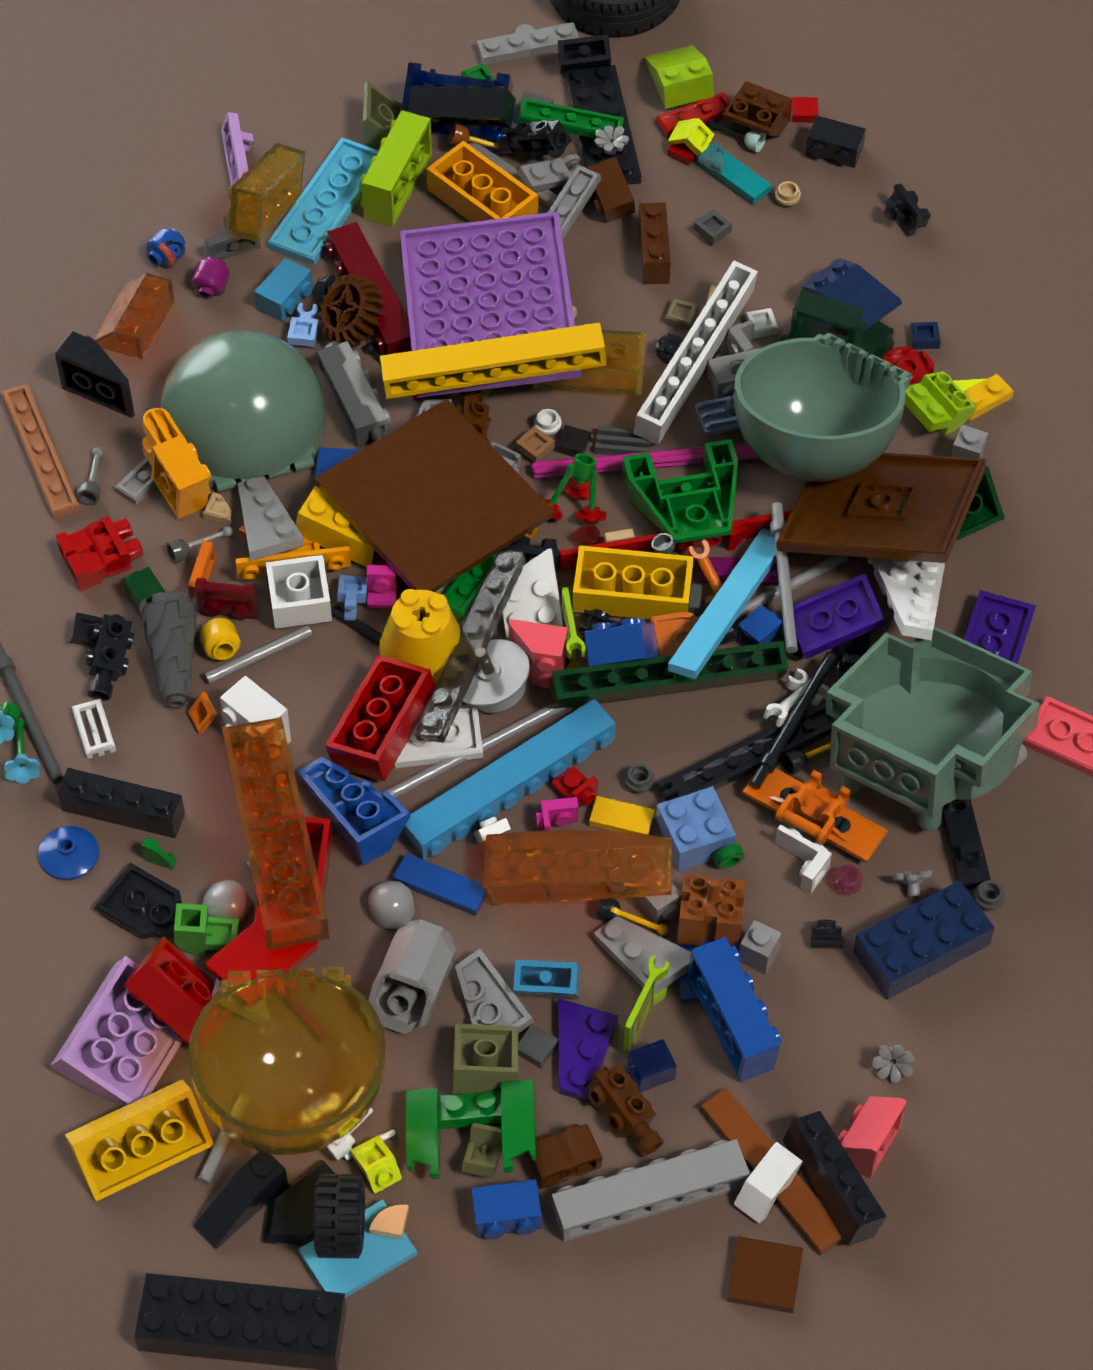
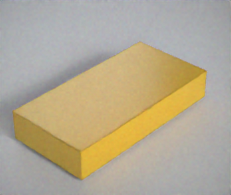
(621, 816)

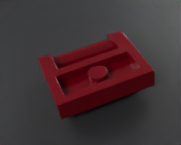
(227, 599)

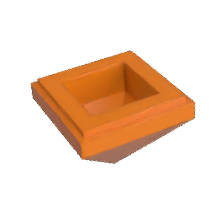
(202, 713)

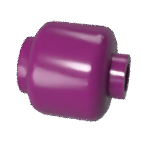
(210, 277)

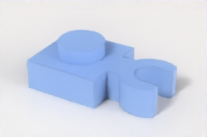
(304, 328)

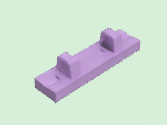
(235, 145)

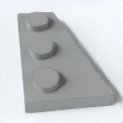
(634, 947)
(488, 995)

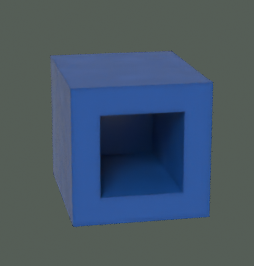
(759, 627)

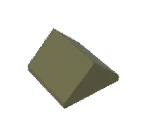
(378, 114)

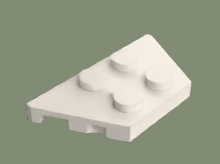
(535, 594)

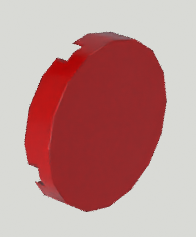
(911, 361)

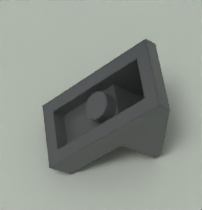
(227, 245)

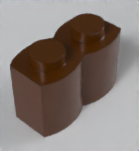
(565, 1155)

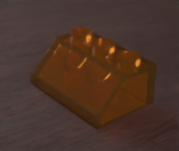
(136, 316)

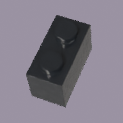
(584, 52)
(835, 141)

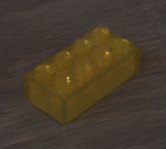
(266, 192)
(620, 376)

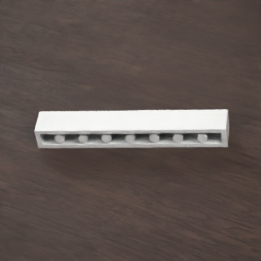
(694, 352)

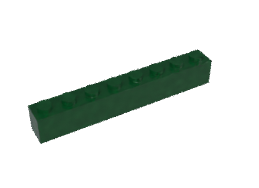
(652, 676)

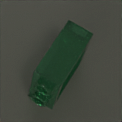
(830, 312)

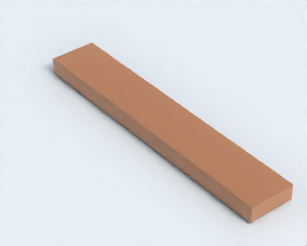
(40, 451)

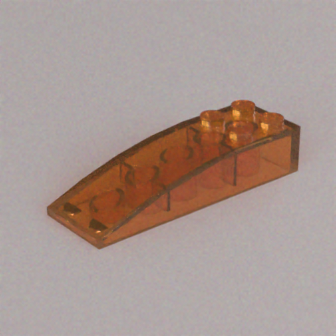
(575, 866)

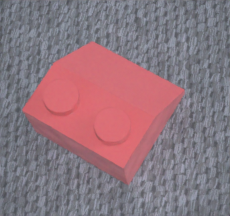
(544, 647)
(872, 1132)

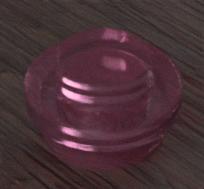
(847, 879)

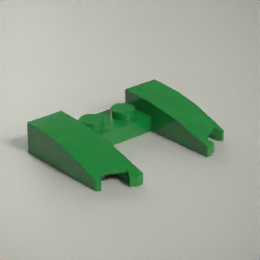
(429, 1113)

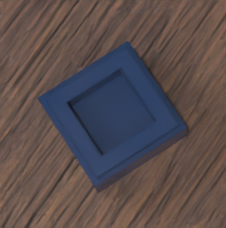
(925, 335)

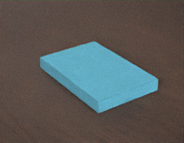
(377, 1258)

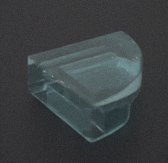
(713, 158)

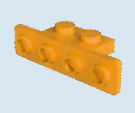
(334, 559)

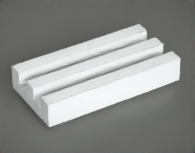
(98, 747)

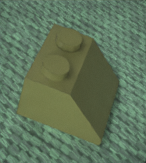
(484, 1057)

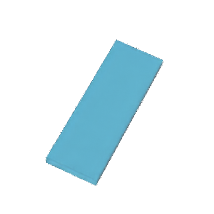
(323, 203)

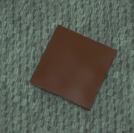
(765, 1274)

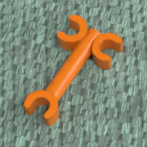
(707, 568)

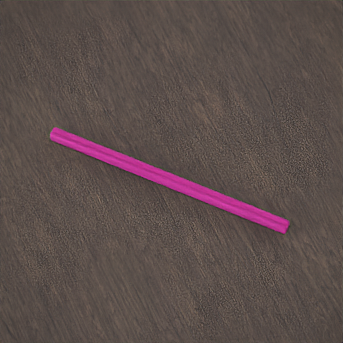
(659, 458)

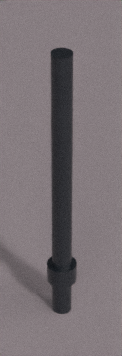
(769, 761)

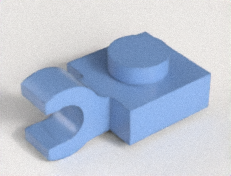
(352, 591)

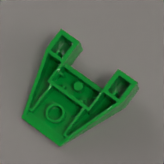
(686, 505)

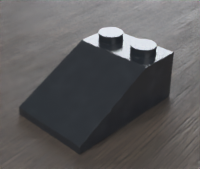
(92, 374)

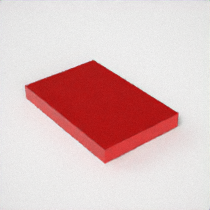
(250, 952)

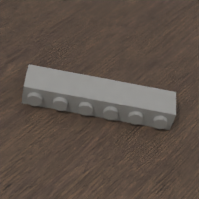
(649, 1189)

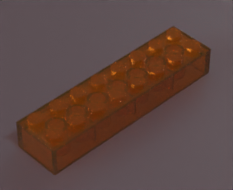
(275, 834)

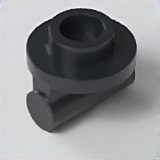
(826, 934)

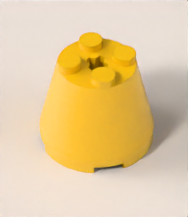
(421, 631)

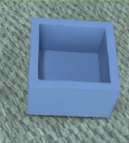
(696, 827)

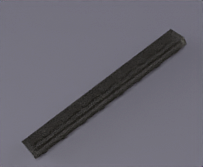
(475, 634)

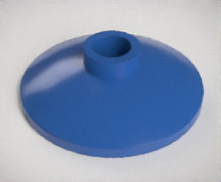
(68, 863)

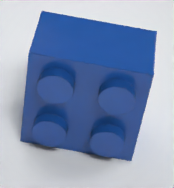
(622, 643)

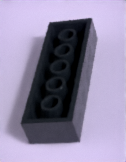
(241, 1322)

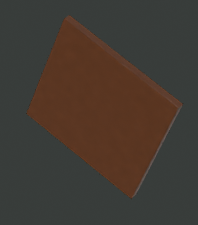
(434, 498)
(889, 510)

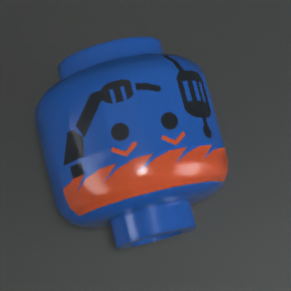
(165, 247)

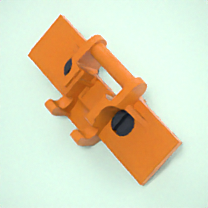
(840, 824)

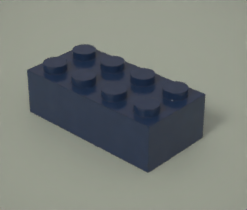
(923, 939)

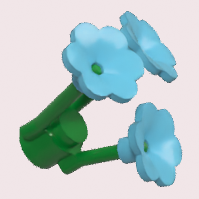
(21, 767)

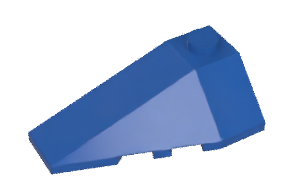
(359, 813)

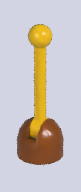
(460, 133)

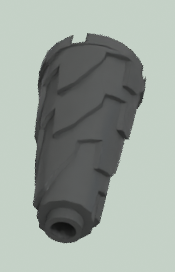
(170, 635)

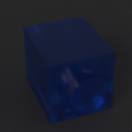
(651, 1065)

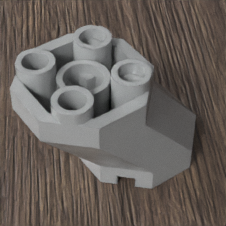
(412, 975)

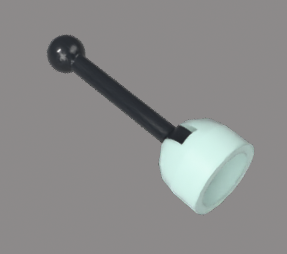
(753, 139)

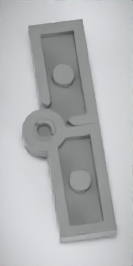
(524, 42)

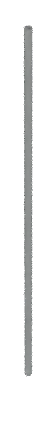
(549, 710)

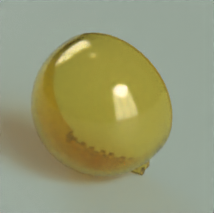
(287, 1059)

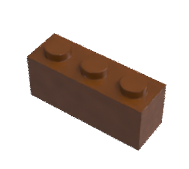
(654, 243)

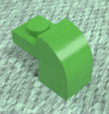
(198, 932)

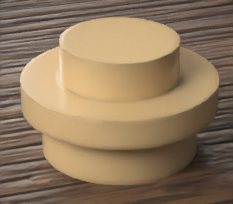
(788, 193)

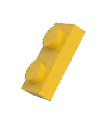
(989, 395)

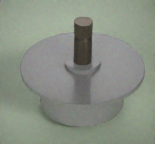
(499, 677)

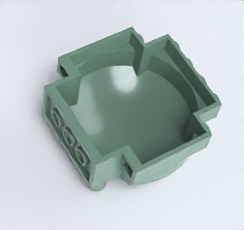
(929, 721)

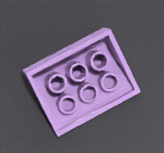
(117, 1043)

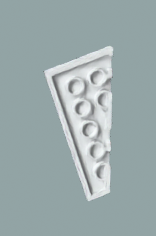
(911, 592)

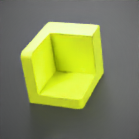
(693, 134)

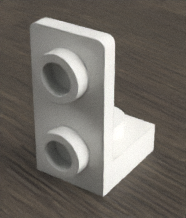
(814, 854)

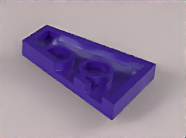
(582, 1046)

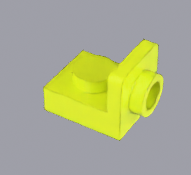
(377, 1164)

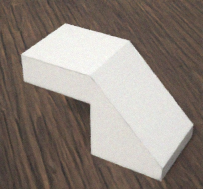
(767, 1182)

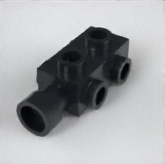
(536, 139)
(111, 639)

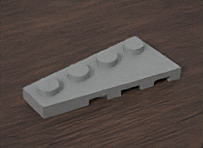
(266, 520)

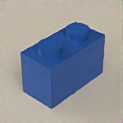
(506, 1209)

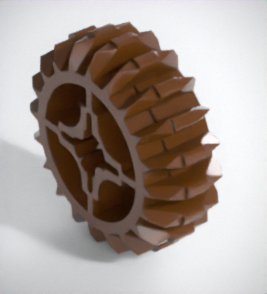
(351, 309)

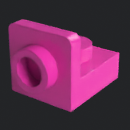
(381, 586)
(558, 812)

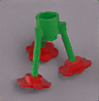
(578, 487)

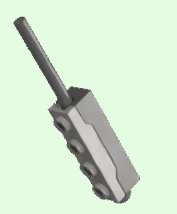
(353, 392)

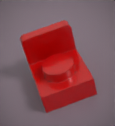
(575, 784)

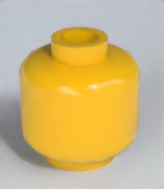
(219, 639)

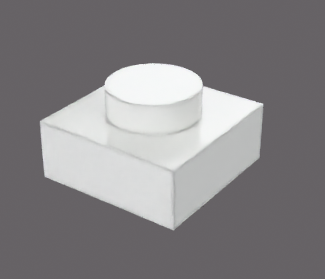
(491, 826)

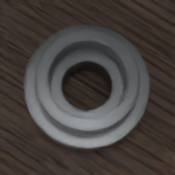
(639, 771)
(989, 888)

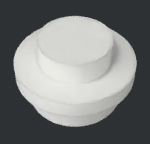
(548, 421)

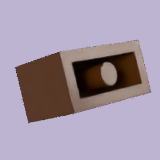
(612, 193)

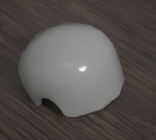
(228, 900)
(391, 904)

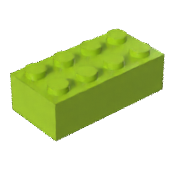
(396, 168)

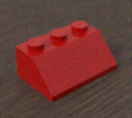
(171, 987)

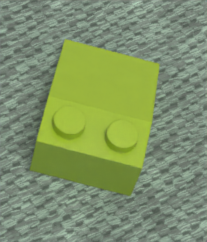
(681, 76)

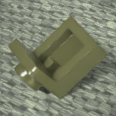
(483, 1150)

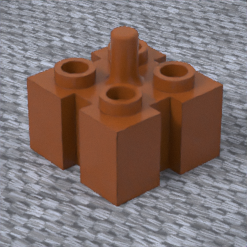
(710, 910)

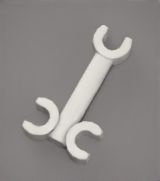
(798, 685)

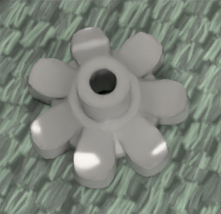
(611, 140)
(912, 880)
(893, 1062)

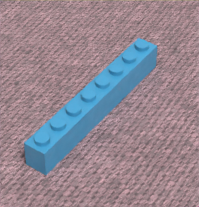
(509, 779)

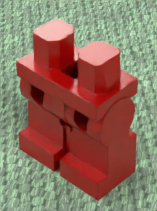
(98, 551)

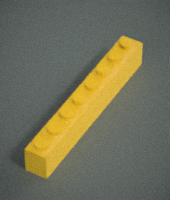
(493, 360)

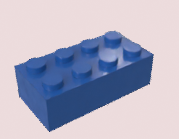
(734, 1009)

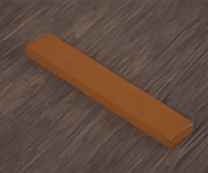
(797, 1199)

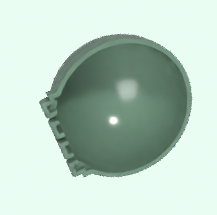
(246, 406)
(818, 407)

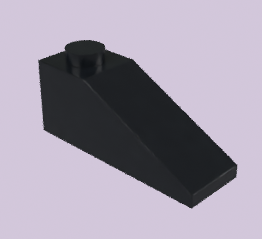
(242, 1198)

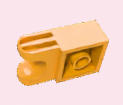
(174, 464)

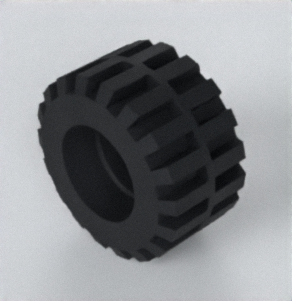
(339, 1216)

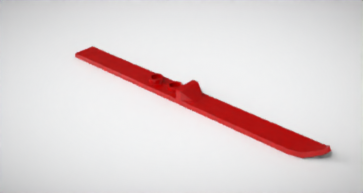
(740, 530)

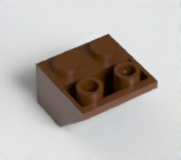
(760, 109)

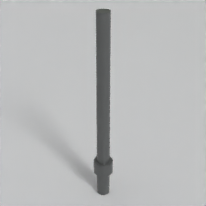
(7, 670)

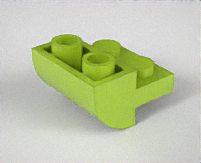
(939, 403)

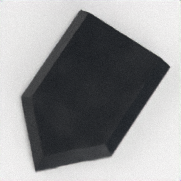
(140, 903)
(293, 1209)

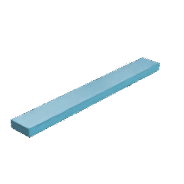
(725, 607)

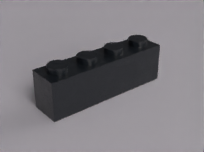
(463, 106)
(121, 802)
(834, 1178)

